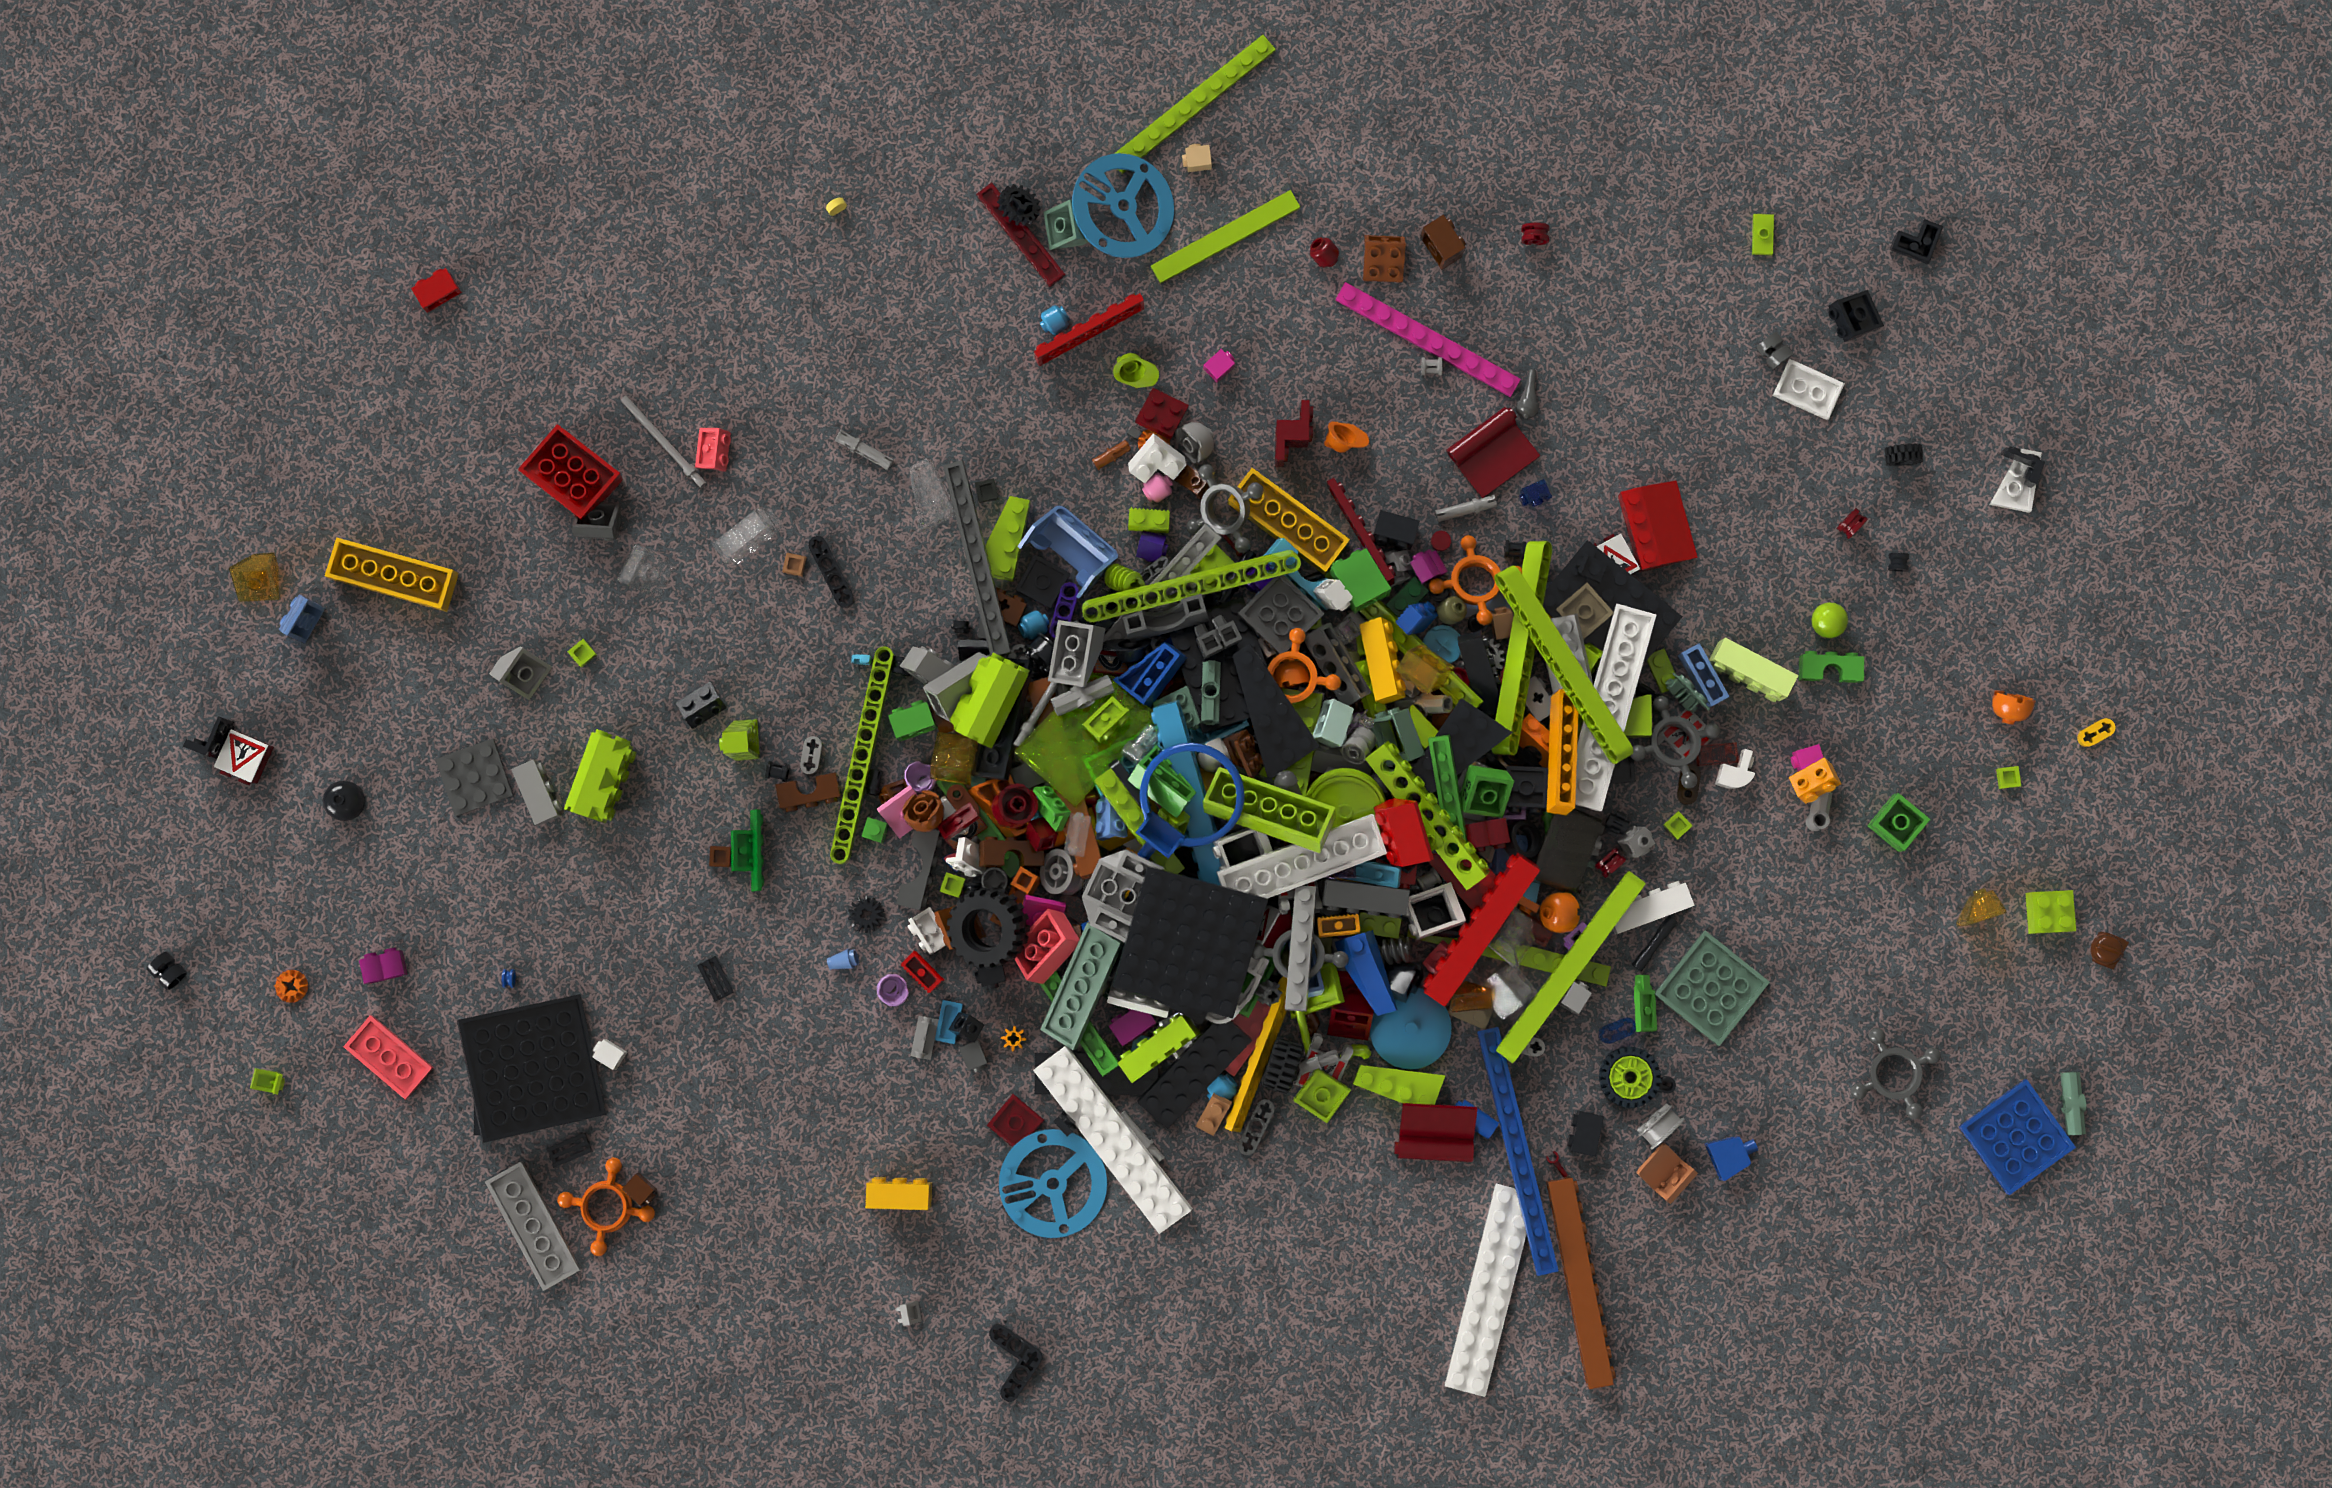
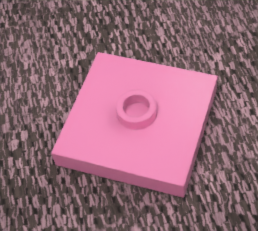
(893, 814)

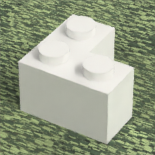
(1156, 455)

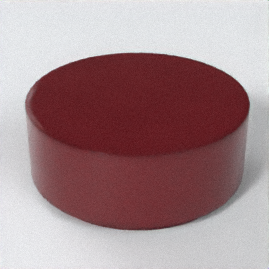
(1440, 541)

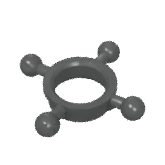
(1254, 490)
(1710, 731)
(1339, 959)
(1930, 1056)

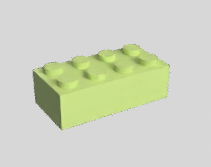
(1752, 670)

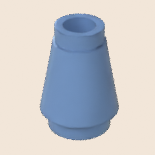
(843, 960)

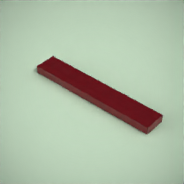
(1023, 238)

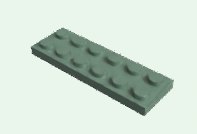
(1081, 986)

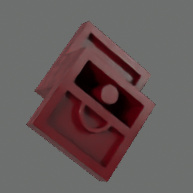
(1293, 433)
(1354, 1015)

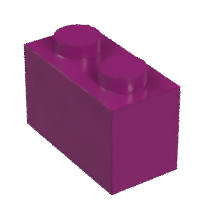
(1131, 1026)

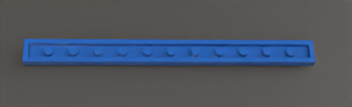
(1518, 1153)

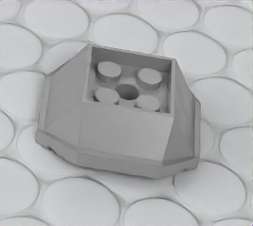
(1106, 891)

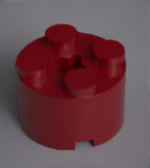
(1019, 796)

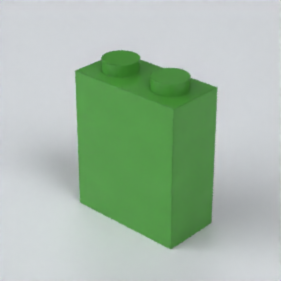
(1361, 579)

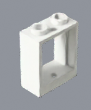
(1261, 840)
(1451, 902)

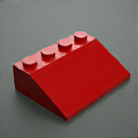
(570, 472)
(1657, 525)

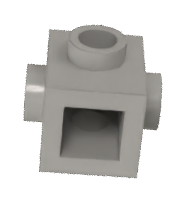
(1636, 841)

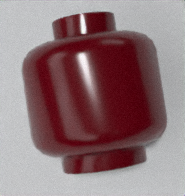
(1324, 252)

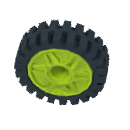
(1613, 1074)

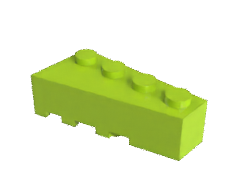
(1400, 1084)

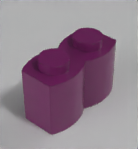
(1428, 566)
(383, 966)

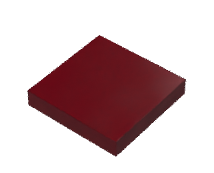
(1015, 1121)

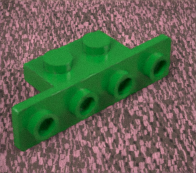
(747, 850)

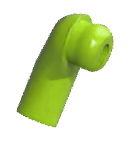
(1361, 1051)

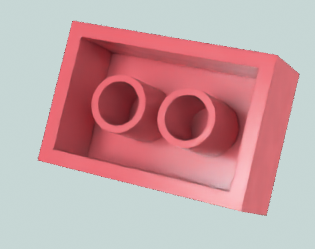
(1048, 946)

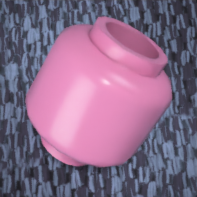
(1157, 487)

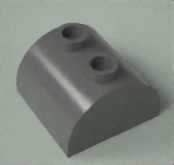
(601, 522)

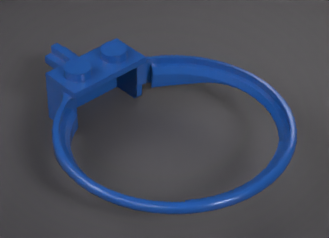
(1161, 834)

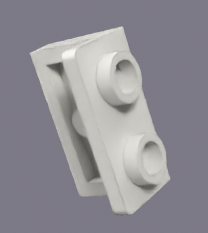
(966, 858)
(927, 930)

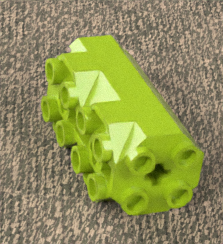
(993, 694)
(599, 776)

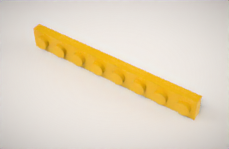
(1257, 1062)

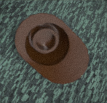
(2107, 949)

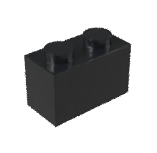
(1585, 1133)

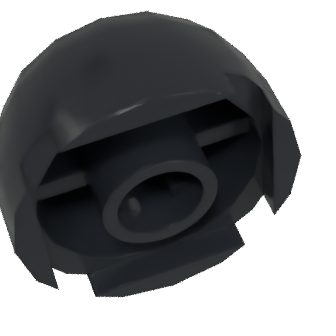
(343, 800)

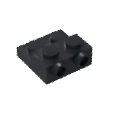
(1855, 316)
(1528, 790)

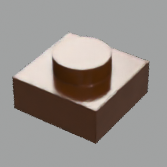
(720, 856)

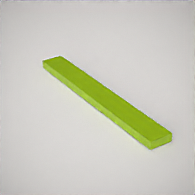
(1225, 237)

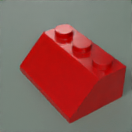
(1403, 832)

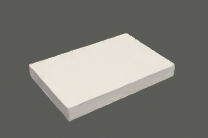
(1808, 389)

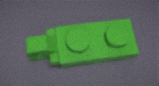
(1644, 1004)

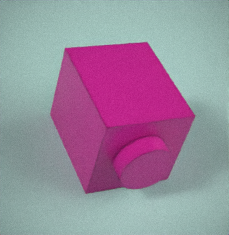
(1219, 365)
(1806, 757)

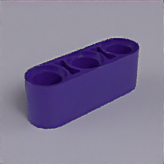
(1063, 601)

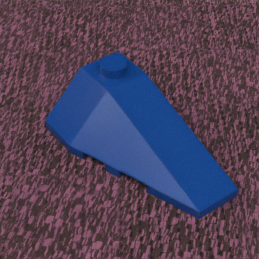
(1368, 971)

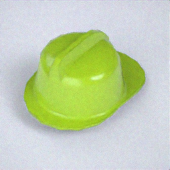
(1135, 371)

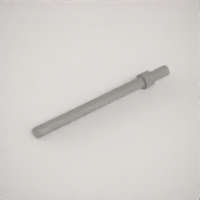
(688, 469)
(1028, 727)

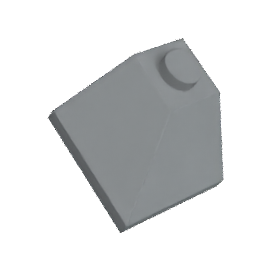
(521, 671)

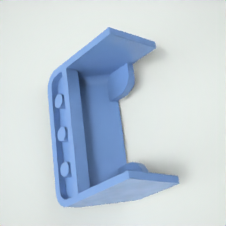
(1074, 543)

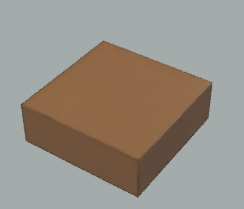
(794, 564)

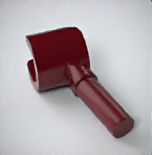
(1091, 799)
(1557, 1164)

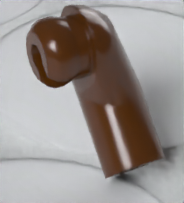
(1312, 1023)

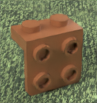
(1666, 1173)

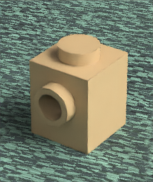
(1197, 158)

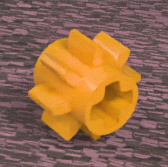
(1009, 1042)

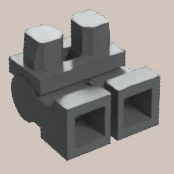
(1217, 640)

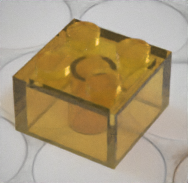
(1424, 669)
(953, 758)

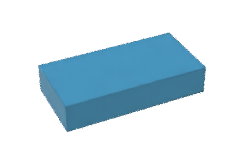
(947, 1015)

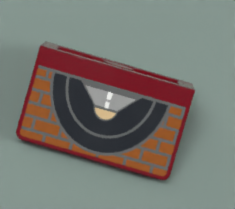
(1109, 664)
(962, 824)

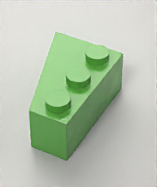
(1165, 785)

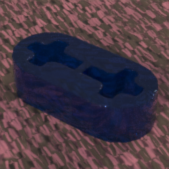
(1614, 1026)

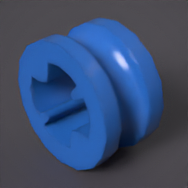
(508, 978)

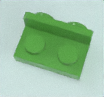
(1052, 807)

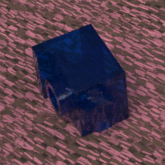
(1535, 494)

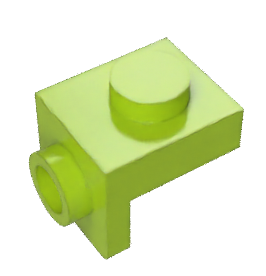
(267, 1081)

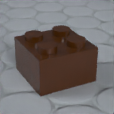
(1443, 241)

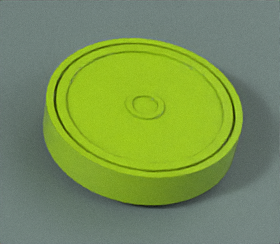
(1348, 791)

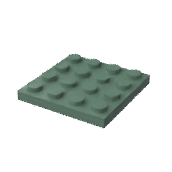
(1711, 988)

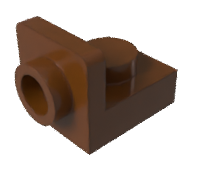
(891, 790)

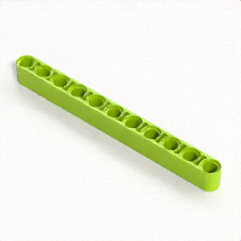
(1199, 578)
(1521, 651)
(1563, 664)
(856, 764)
(1570, 966)

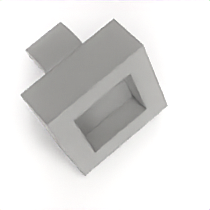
(910, 1313)

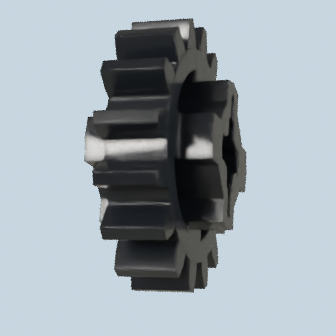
(1019, 205)

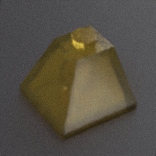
(256, 578)
(1980, 907)

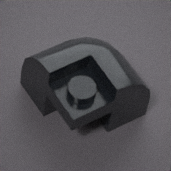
(1404, 979)

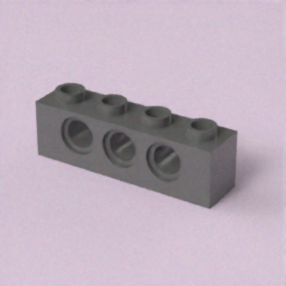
(1334, 659)

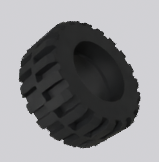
(963, 930)

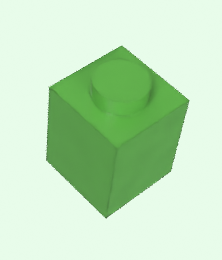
(875, 830)

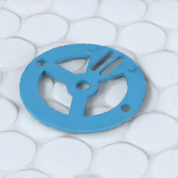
(1144, 243)
(1084, 1153)

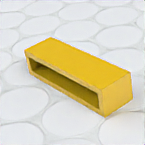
(1382, 660)

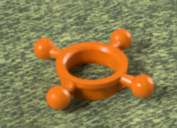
(1437, 585)
(1331, 682)
(645, 1213)

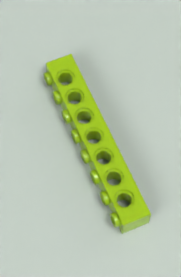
(1390, 777)

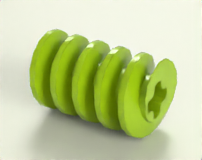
(1122, 578)

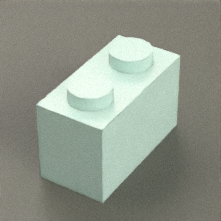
(1333, 723)

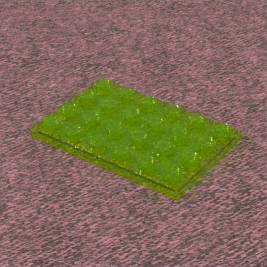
(1070, 755)

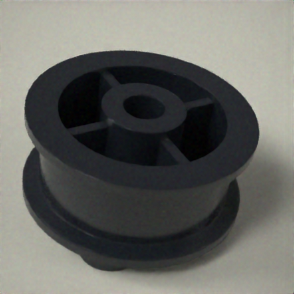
(1041, 653)

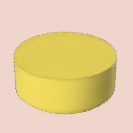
(836, 206)

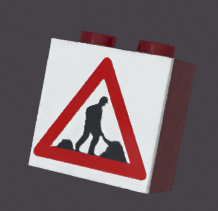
(1618, 550)
(243, 757)
(1273, 926)

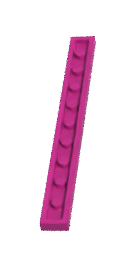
(1427, 339)

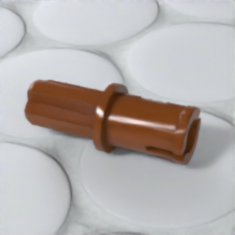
(1111, 454)

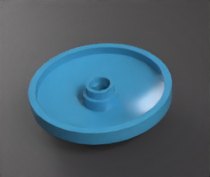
(1413, 1033)

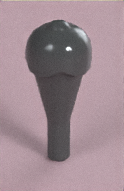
(1527, 405)
(1288, 781)

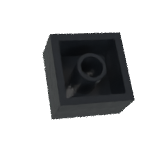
(1395, 530)

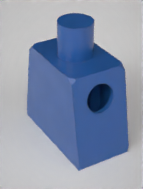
(1730, 1155)

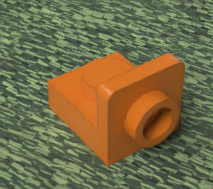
(1527, 905)

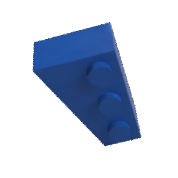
(1152, 674)

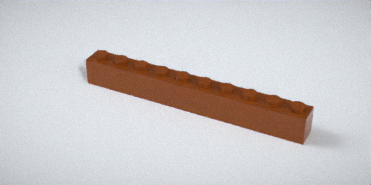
(1084, 865)
(1580, 1283)

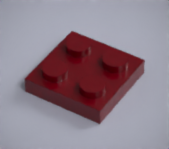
(1161, 413)

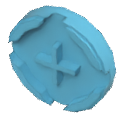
(1444, 642)

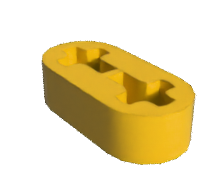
(2098, 736)

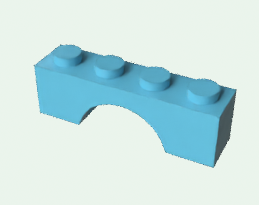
(1302, 584)

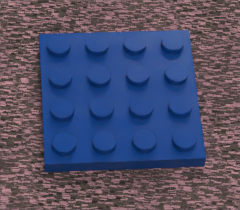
(2017, 1137)

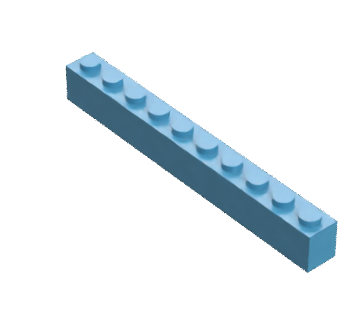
(1171, 732)

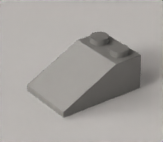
(1075, 652)

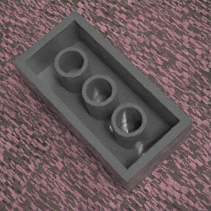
(1363, 896)

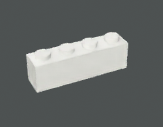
(1655, 906)

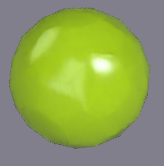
(1829, 620)

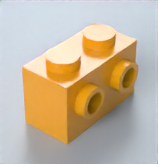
(1815, 780)

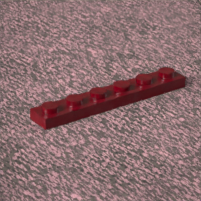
(1357, 524)

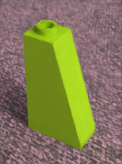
(1639, 719)

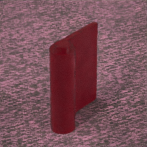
(1493, 452)
(1436, 1132)

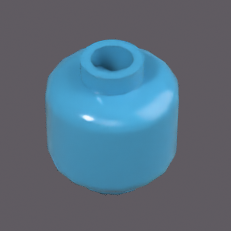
(1054, 320)
(1032, 624)
(1223, 1086)

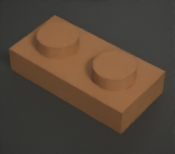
(1213, 1114)

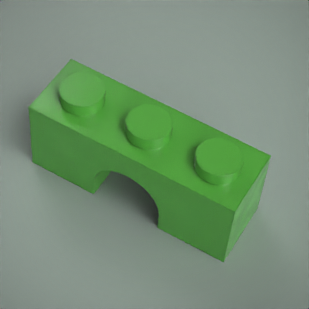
(1849, 666)

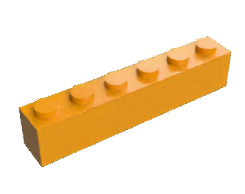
(1562, 754)

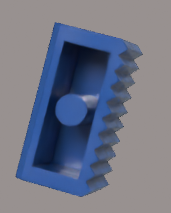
(1417, 618)

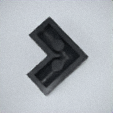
(1920, 247)

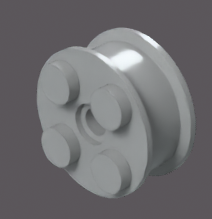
(1059, 874)
(1660, 1125)

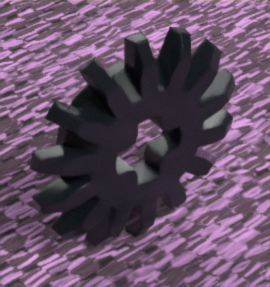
(874, 917)

